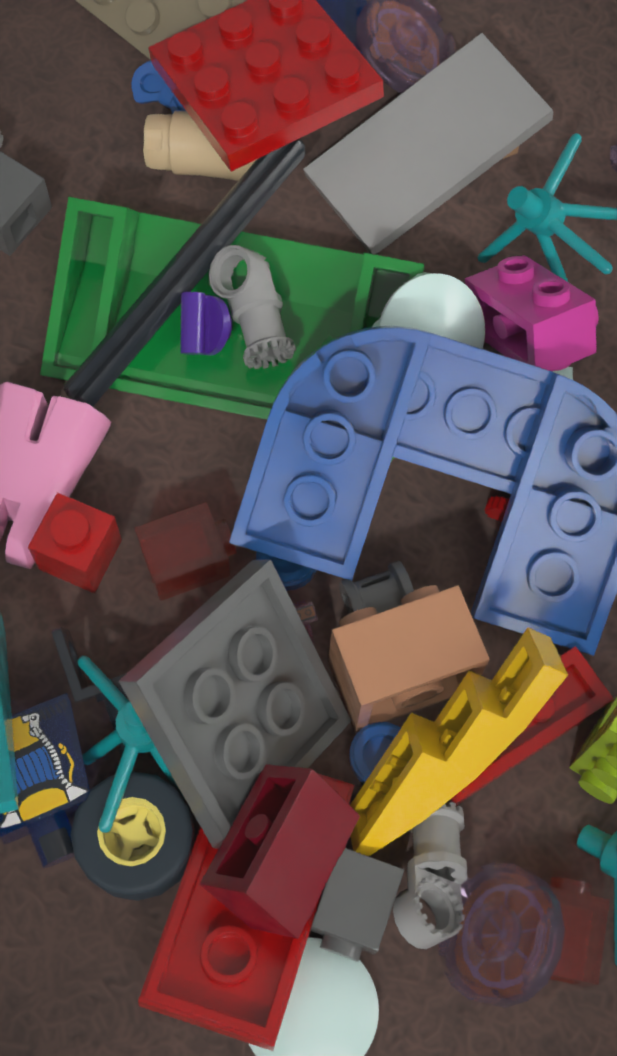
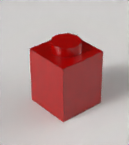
(75, 542)

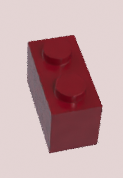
(281, 850)

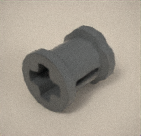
(378, 591)

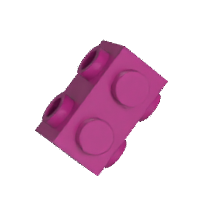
(535, 314)

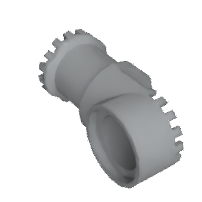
(253, 306)
(435, 877)

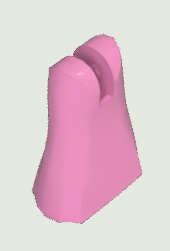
(40, 454)

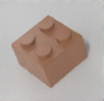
(404, 655)

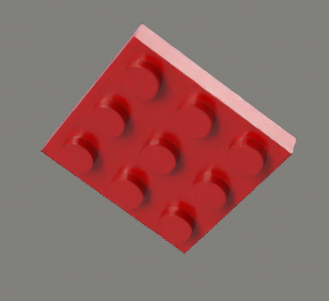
(265, 76)

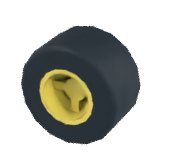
(110, 857)

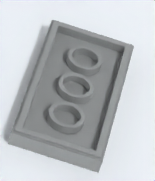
(428, 144)

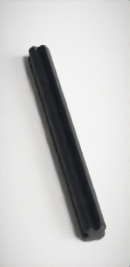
(182, 274)

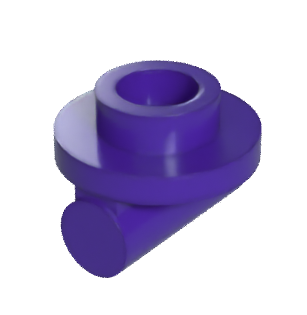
(204, 324)

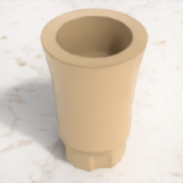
(180, 146)

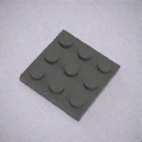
(234, 695)

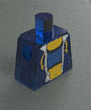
(48, 780)

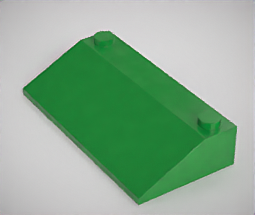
(116, 254)

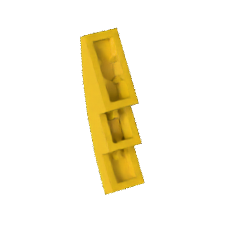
(440, 758)

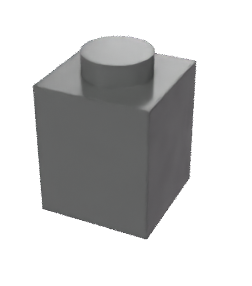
(356, 905)

